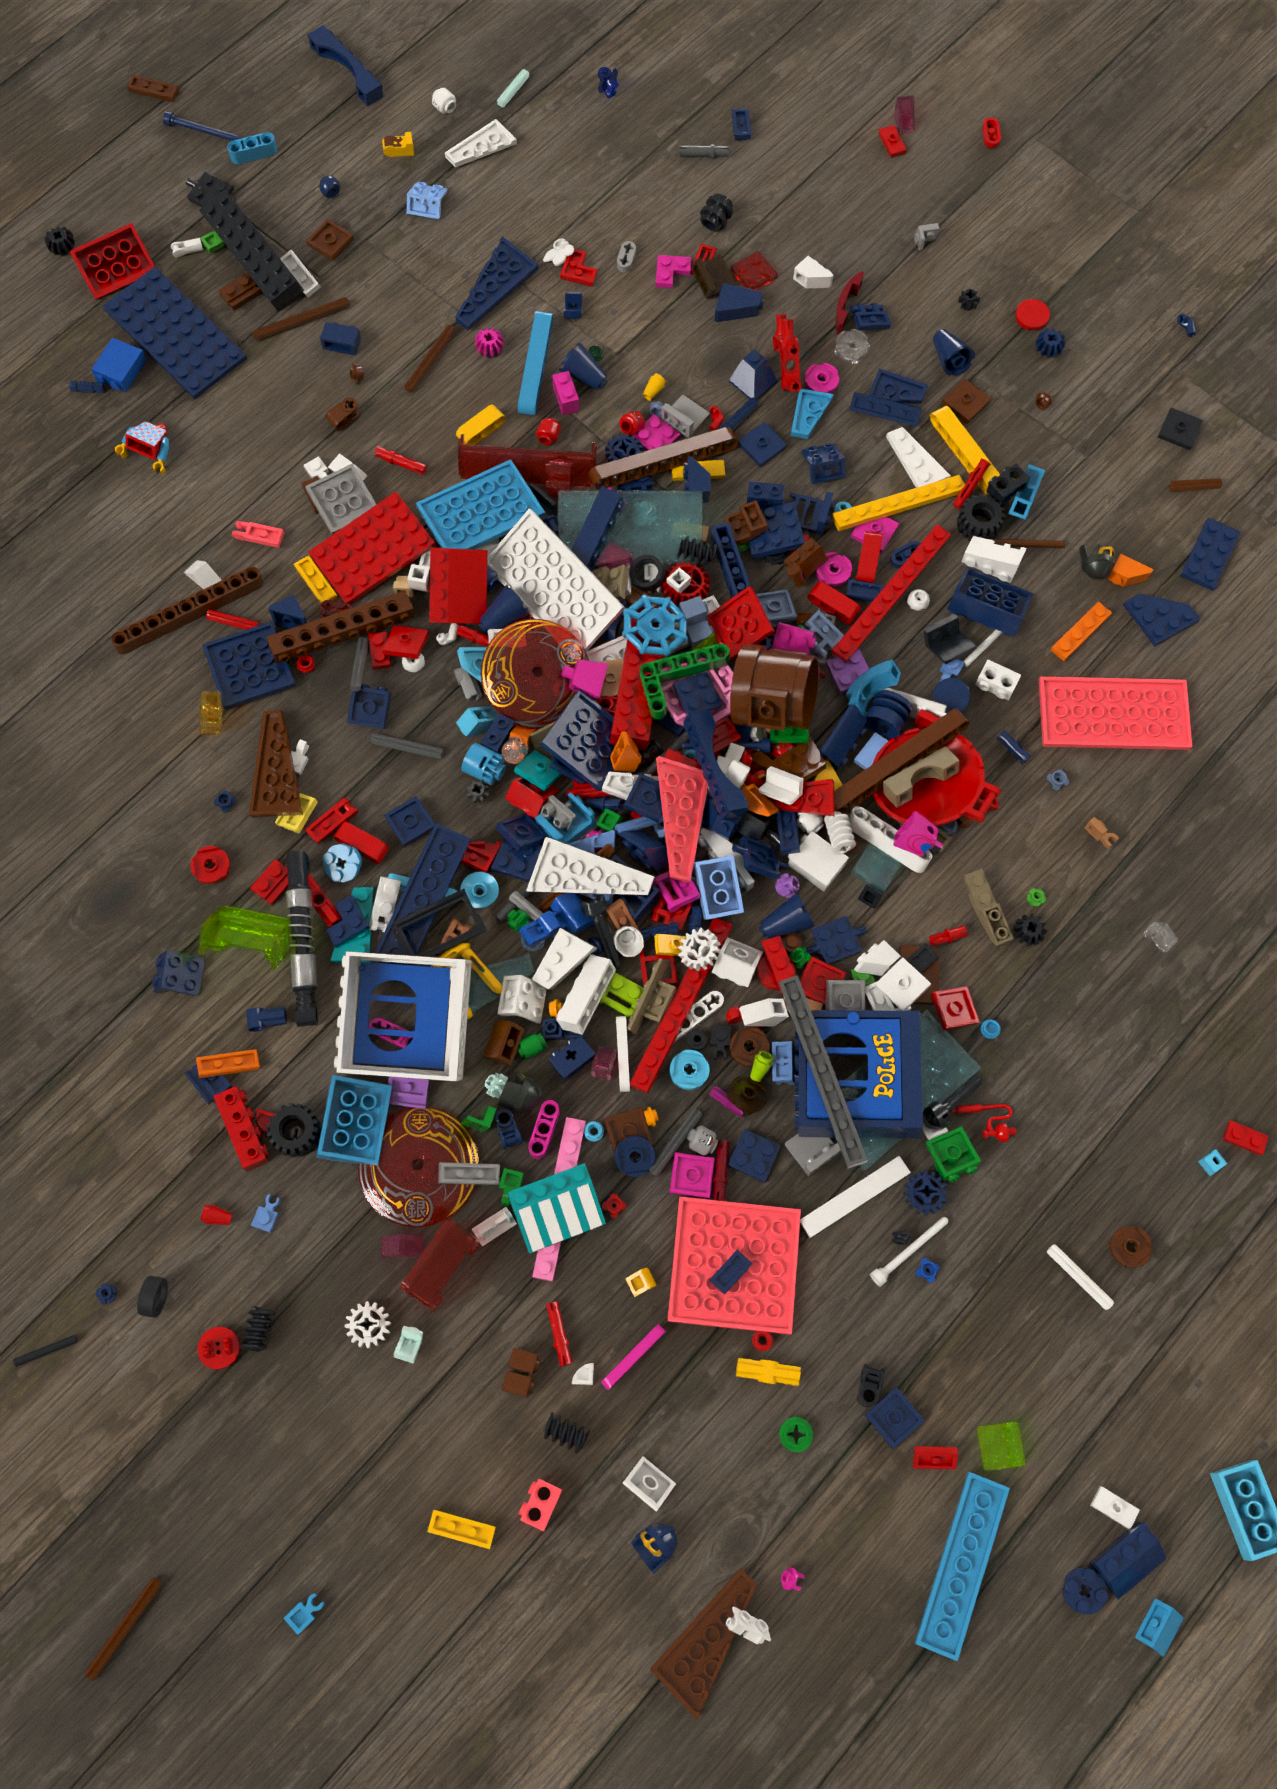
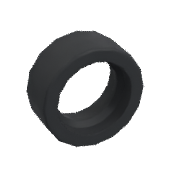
(638, 563)
(152, 1296)

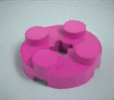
(819, 371)
(838, 562)

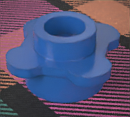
(929, 1276)

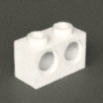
(1000, 676)

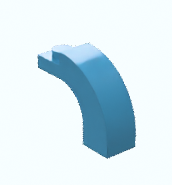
(1024, 499)
(871, 682)

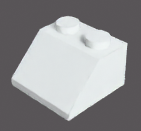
(737, 962)

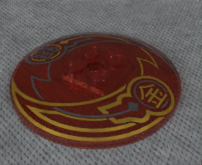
(509, 676)
(413, 1195)

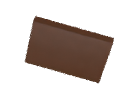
(930, 974)

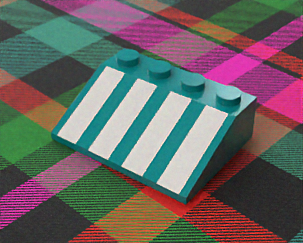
(556, 1208)

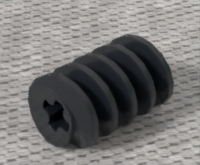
(697, 550)
(257, 1329)
(565, 1433)

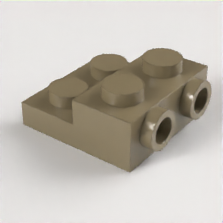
(613, 579)

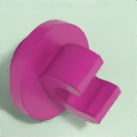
(789, 1579)

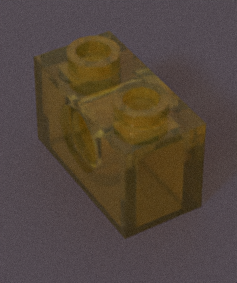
(210, 713)

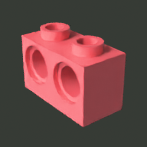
(545, 1506)

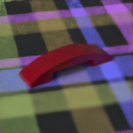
(853, 288)

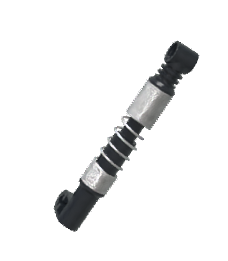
(302, 963)

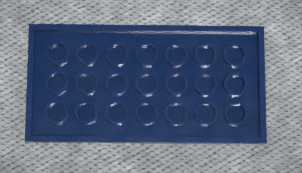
(174, 332)

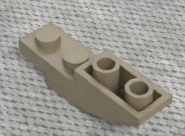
(986, 908)

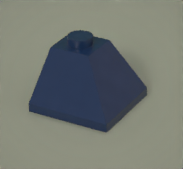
(753, 375)
(713, 822)

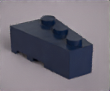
(638, 904)

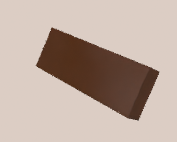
(153, 88)

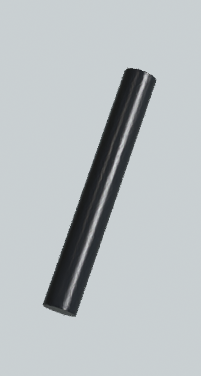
(45, 1350)

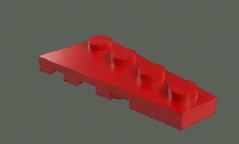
(815, 799)

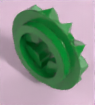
(803, 1427)

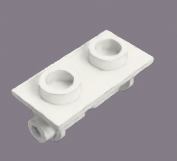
(494, 1226)
(755, 1629)

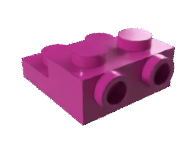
(793, 639)

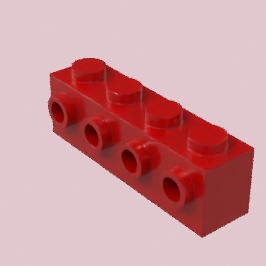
(241, 1128)

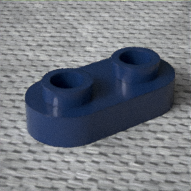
(903, 553)

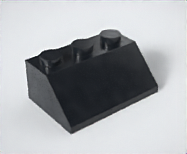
(755, 825)

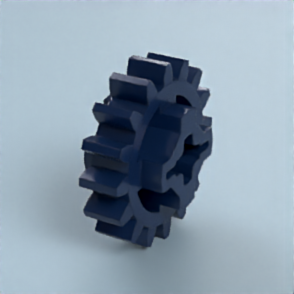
(622, 447)
(913, 1193)

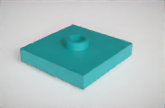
(537, 771)

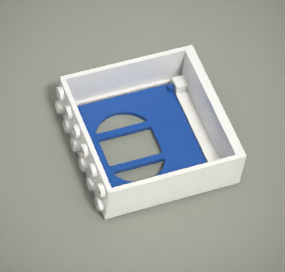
(432, 1005)

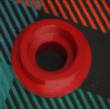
(305, 659)
(762, 1347)

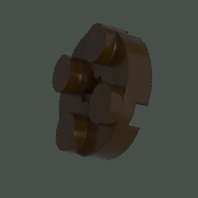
(738, 1096)

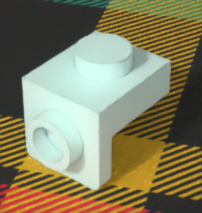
(408, 1344)

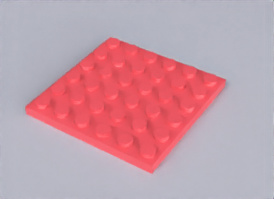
(707, 1238)

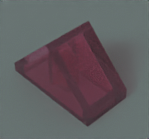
(905, 113)
(614, 556)
(603, 1063)
(401, 1246)

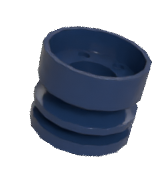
(888, 710)

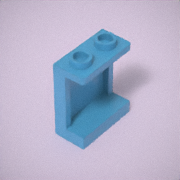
(583, 822)

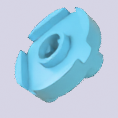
(698, 1063)

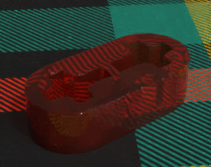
(335, 606)

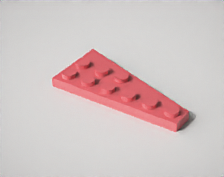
(683, 802)

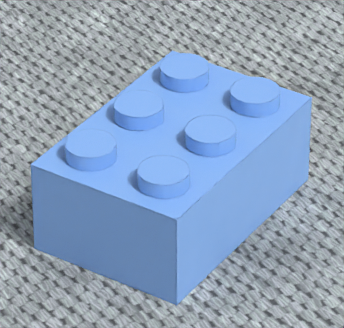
(718, 887)

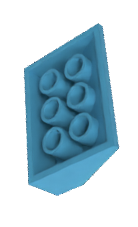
(354, 1121)

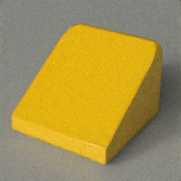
(641, 1282)

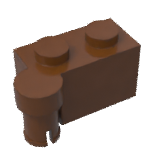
(804, 562)

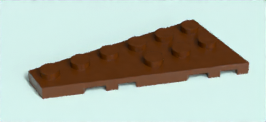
(275, 781)
(699, 1651)

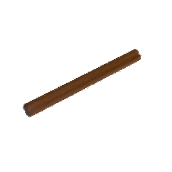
(301, 318)

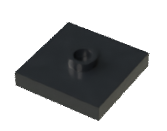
(1180, 428)

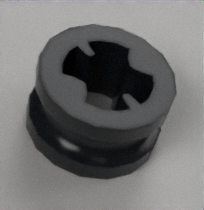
(901, 1238)

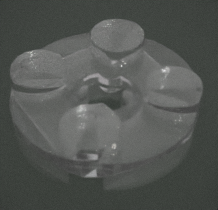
(850, 354)

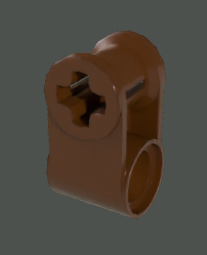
(341, 415)

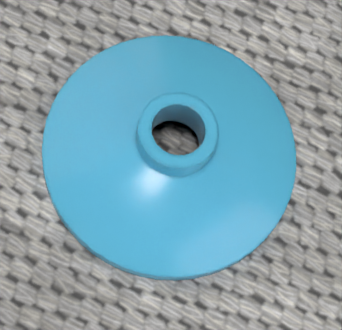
(484, 882)

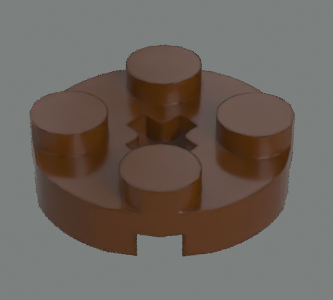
(744, 1036)
(1119, 1248)

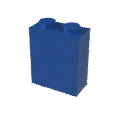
(119, 365)

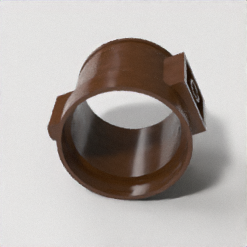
(773, 688)

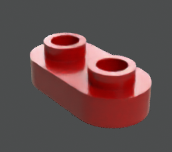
(993, 135)

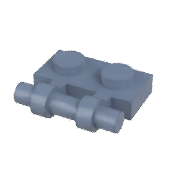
(824, 631)

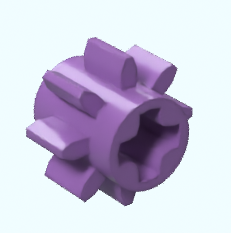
(787, 885)

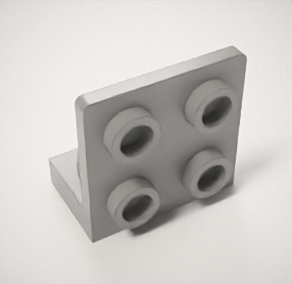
(684, 415)
(812, 1151)

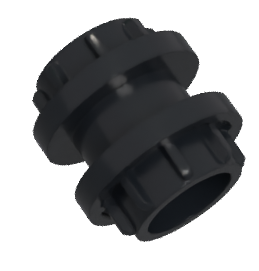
(716, 212)

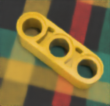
(481, 425)

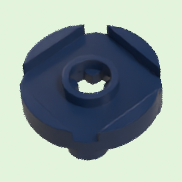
(626, 1147)
(1072, 1588)

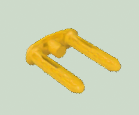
(464, 950)

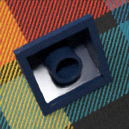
(287, 613)

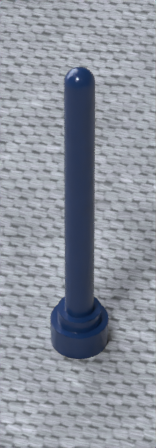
(170, 119)
(763, 745)

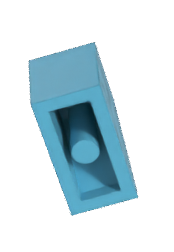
(476, 720)

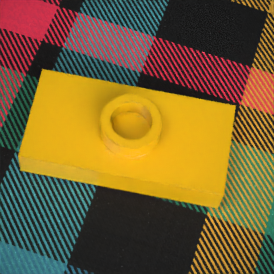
(668, 944)

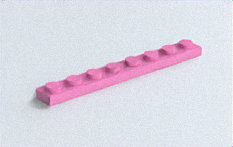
(567, 1158)

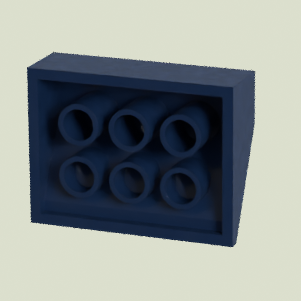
(990, 602)

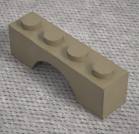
(940, 765)

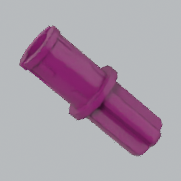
(721, 1096)

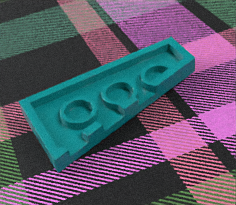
(362, 942)

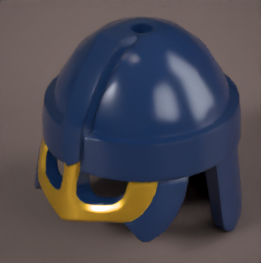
(656, 1545)

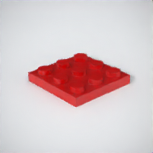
(740, 622)

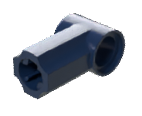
(261, 1018)

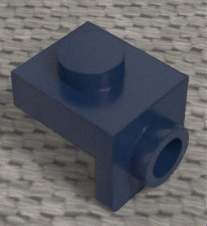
(573, 305)

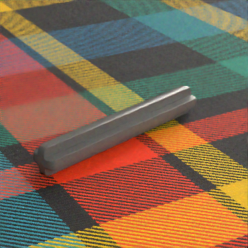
(359, 664)
(407, 746)
(675, 1142)

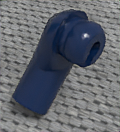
(1187, 323)

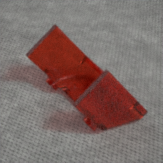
(438, 1264)

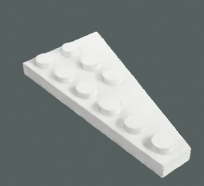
(577, 871)

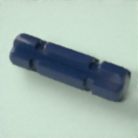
(86, 386)
(672, 928)

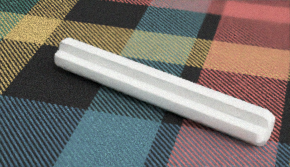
(1080, 1277)

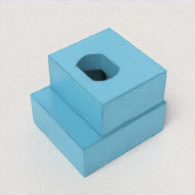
(1208, 1163)

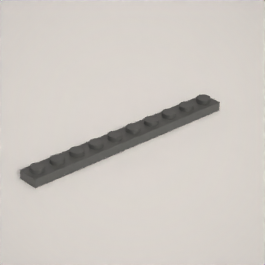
(823, 1072)

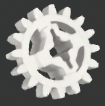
(706, 949)
(368, 1315)

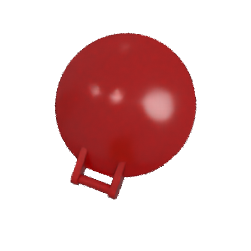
(938, 799)

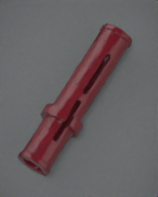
(720, 1180)

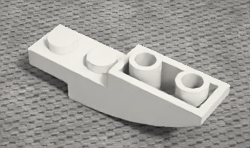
(720, 847)

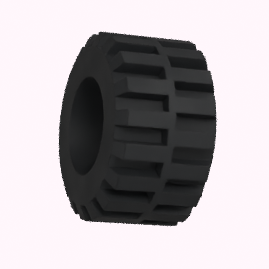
(984, 507)
(280, 1121)

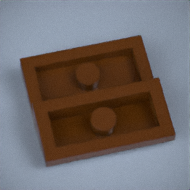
(747, 522)

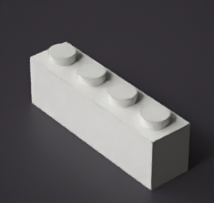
(586, 994)

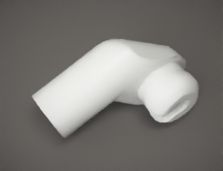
(449, 637)

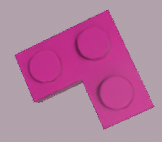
(671, 265)

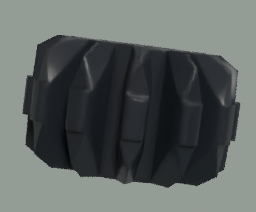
(59, 240)
(1031, 923)

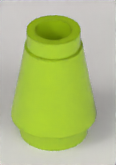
(762, 1063)

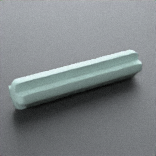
(513, 88)

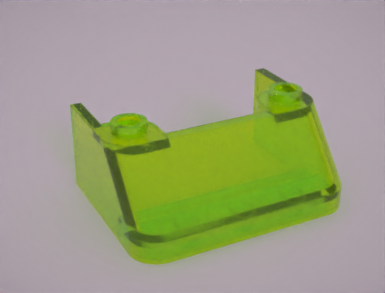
(246, 930)

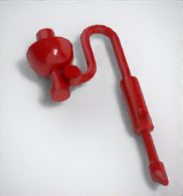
(1001, 1131)

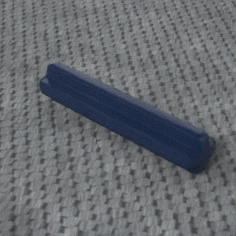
(740, 414)

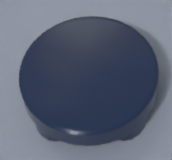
(952, 693)

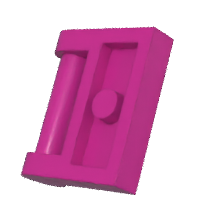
(685, 891)

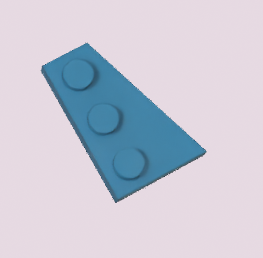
(808, 411)

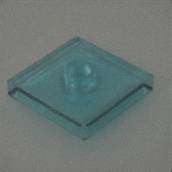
(876, 868)

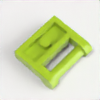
(626, 991)

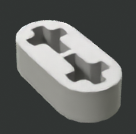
(624, 256)

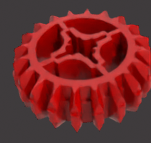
(693, 589)

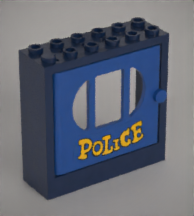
(883, 1095)

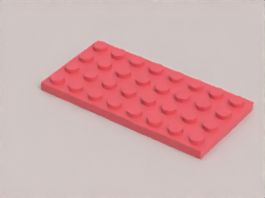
(1115, 713)

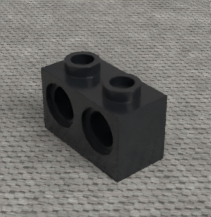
(1009, 486)

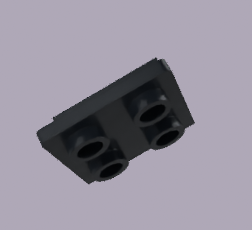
(946, 639)

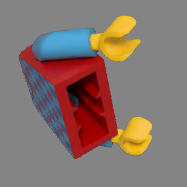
(148, 441)

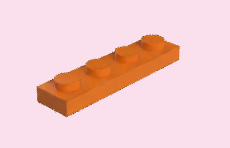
(1081, 631)

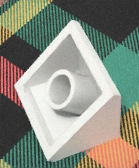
(649, 1483)

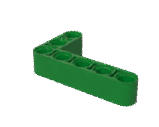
(677, 671)

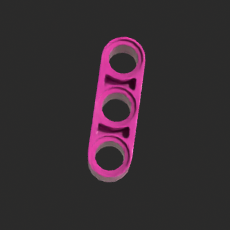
(544, 1120)

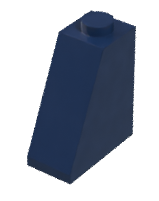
(738, 303)

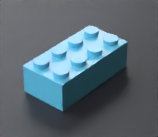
(1248, 1508)

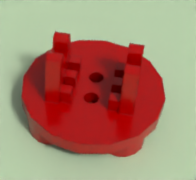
(209, 1350)

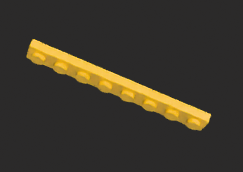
(897, 503)

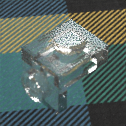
(1161, 935)

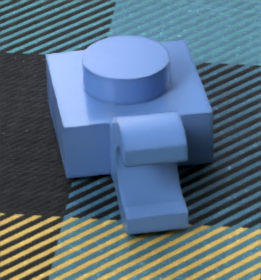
(951, 669)

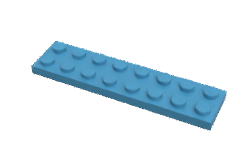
(962, 1566)

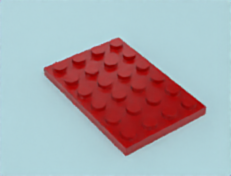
(371, 548)

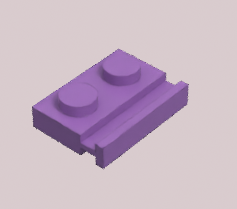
(409, 1091)

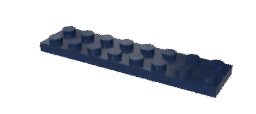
(426, 885)

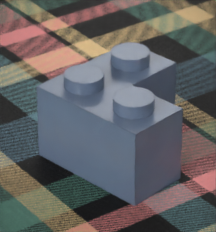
(696, 617)

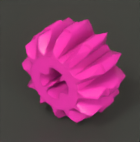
(489, 342)

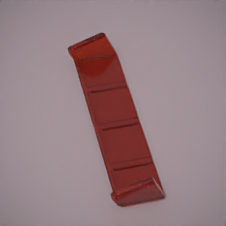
(529, 462)

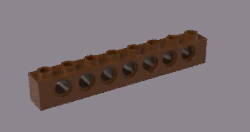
(330, 624)

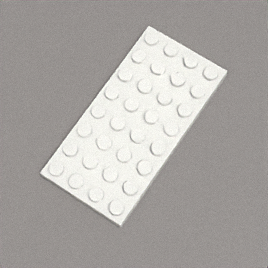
(553, 580)

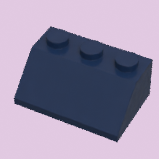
(844, 737)
(1129, 1559)

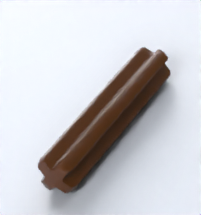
(1197, 484)

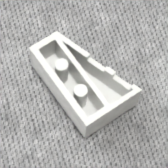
(561, 959)

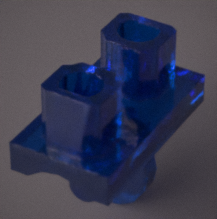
(608, 81)

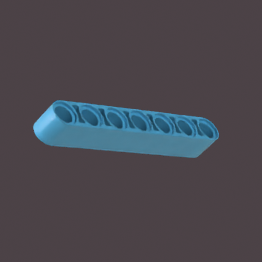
(535, 363)

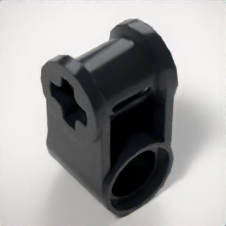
(871, 1381)

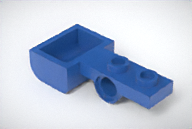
(566, 915)

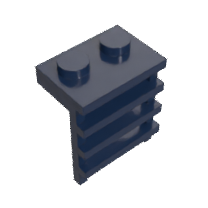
(820, 516)

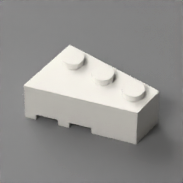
(993, 558)

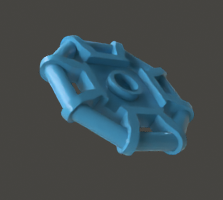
(648, 632)

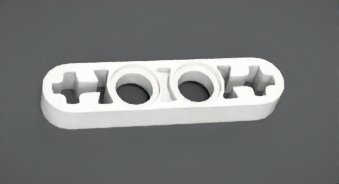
(695, 1020)
(622, 1047)

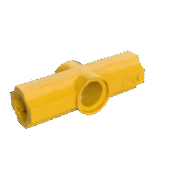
(768, 1371)

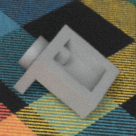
(926, 233)

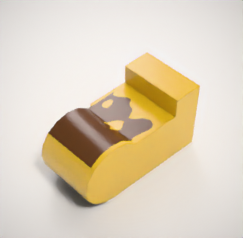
(398, 145)

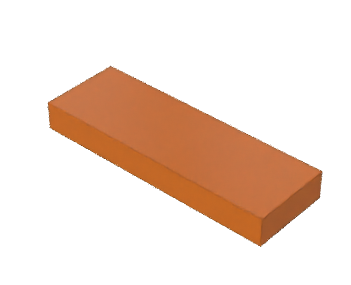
(227, 1063)

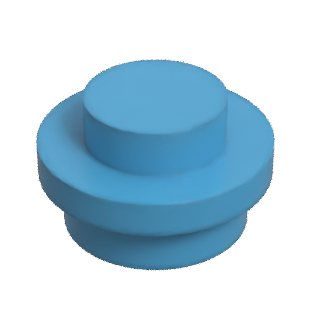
(990, 1029)

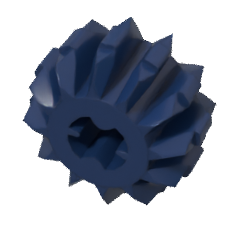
(1050, 342)

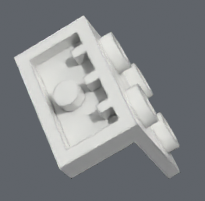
(522, 998)

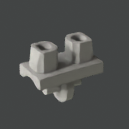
(560, 812)

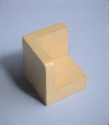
(401, 584)

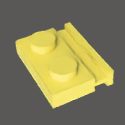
(297, 822)

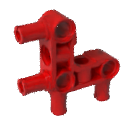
(788, 346)

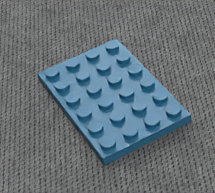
(479, 508)

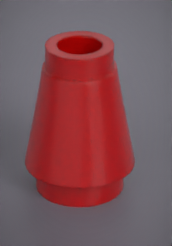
(215, 1215)

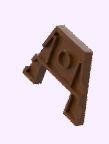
(800, 761)

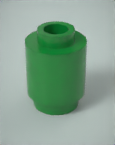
(531, 1045)

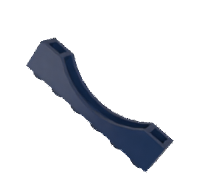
(327, 46)
(728, 797)

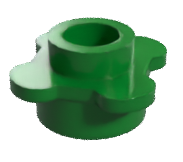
(800, 957)

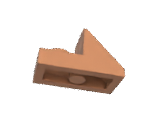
(619, 915)

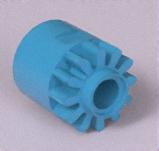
(484, 764)

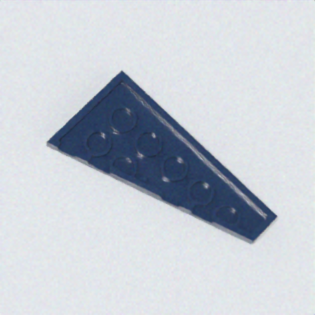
(497, 280)

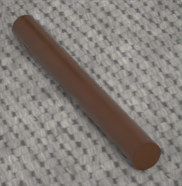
(1030, 543)

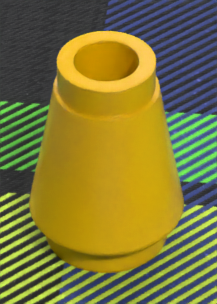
(654, 386)

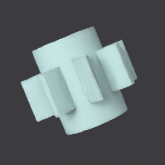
(495, 1084)

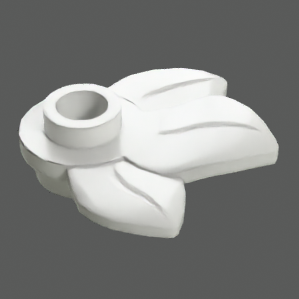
(559, 252)

